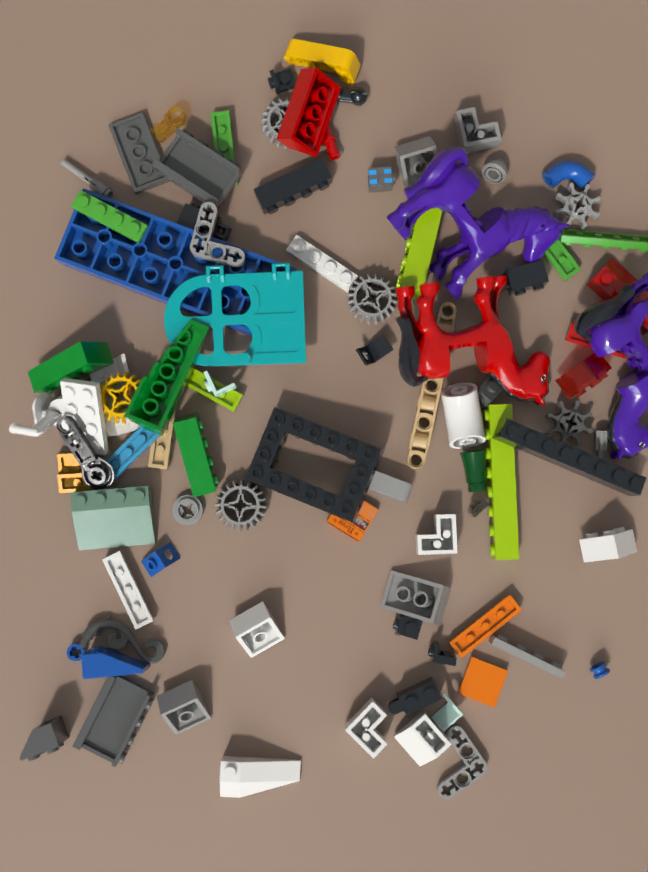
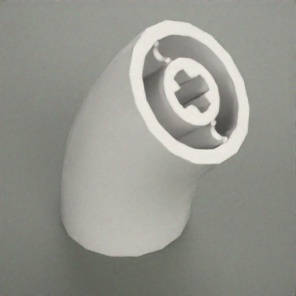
(463, 415)

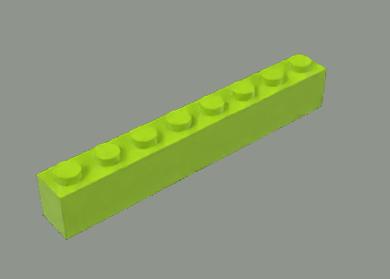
(502, 487)

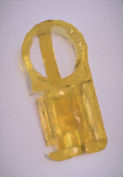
(166, 127)

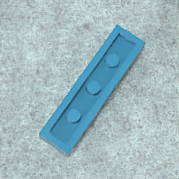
(131, 451)

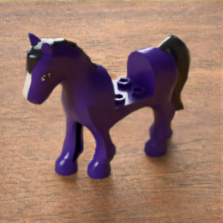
(610, 328)

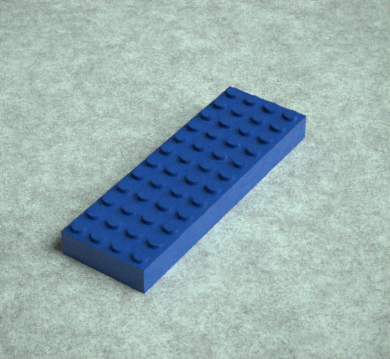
(157, 263)

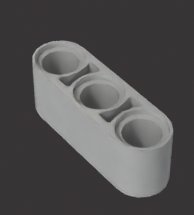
(391, 487)

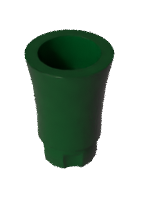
(475, 469)

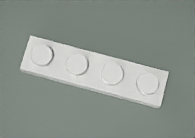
(321, 263)
(128, 589)

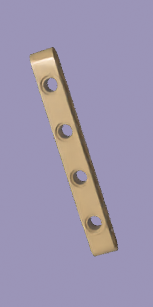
(428, 400)

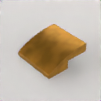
(70, 474)

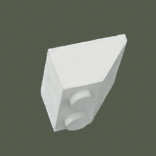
(256, 629)

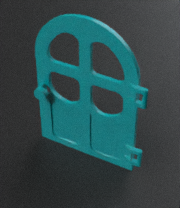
(273, 318)

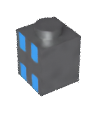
(380, 179)

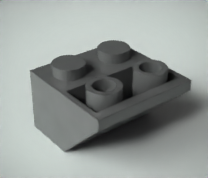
(45, 737)

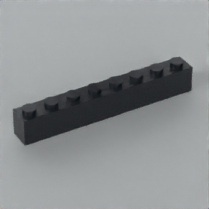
(569, 457)

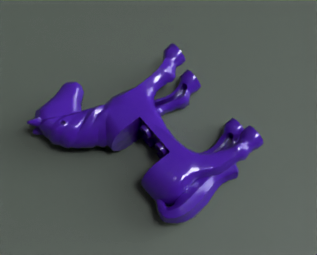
(447, 186)

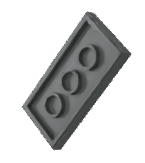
(137, 152)

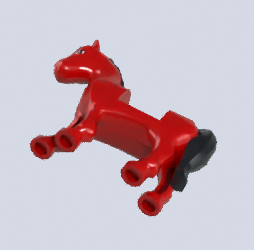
(426, 346)

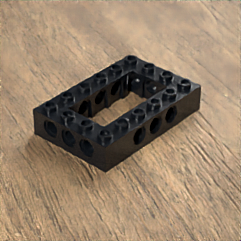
(359, 481)

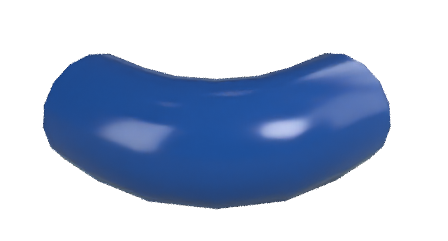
(568, 171)

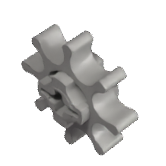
(584, 208)

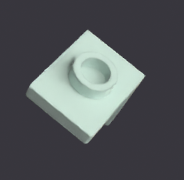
(211, 387)
(447, 714)

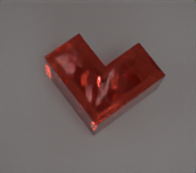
(586, 373)

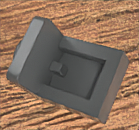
(488, 392)

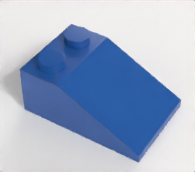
(106, 662)

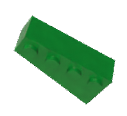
(71, 363)
(195, 454)

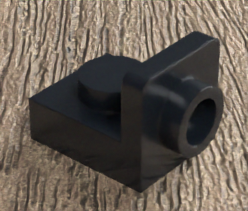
(282, 81)
(407, 626)
(443, 657)

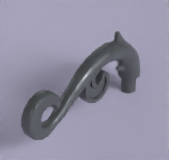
(117, 644)

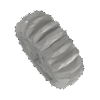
(276, 109)
(365, 284)
(224, 505)

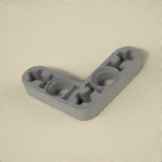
(208, 245)
(469, 761)

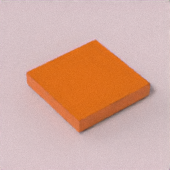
(482, 681)

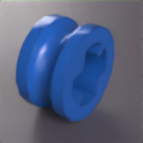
(74, 657)
(599, 670)

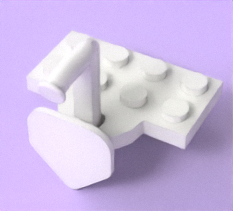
(79, 400)

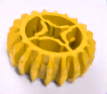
(117, 405)

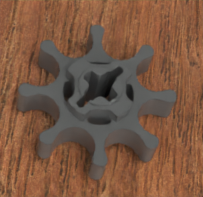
(575, 419)

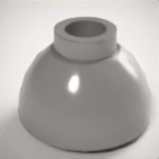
(495, 171)

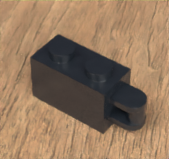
(189, 217)
(526, 278)
(415, 697)

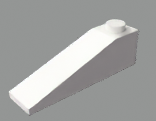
(252, 775)

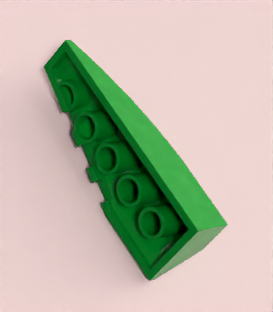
(164, 384)

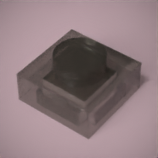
(477, 507)

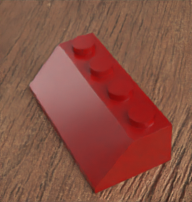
(309, 112)
(610, 281)

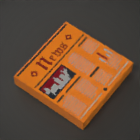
(358, 529)

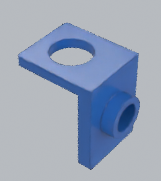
(158, 561)

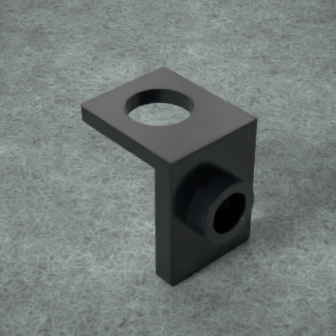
(375, 350)

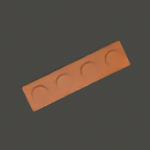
(485, 625)

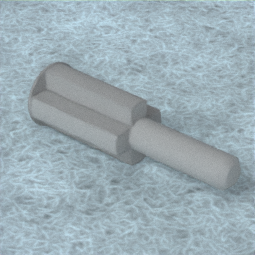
(601, 442)

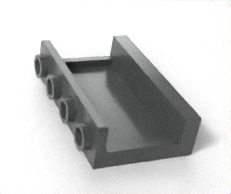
(198, 168)
(114, 719)

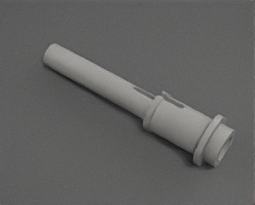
(100, 188)

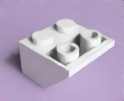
(422, 739)

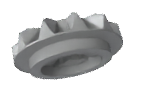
(189, 519)

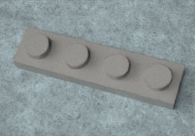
(535, 658)

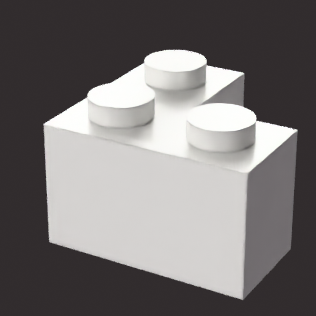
(444, 537)
(610, 545)
(362, 727)

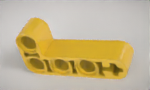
(324, 57)

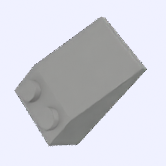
(415, 597)

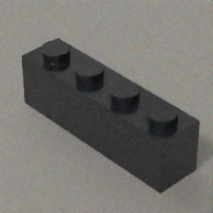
(292, 186)

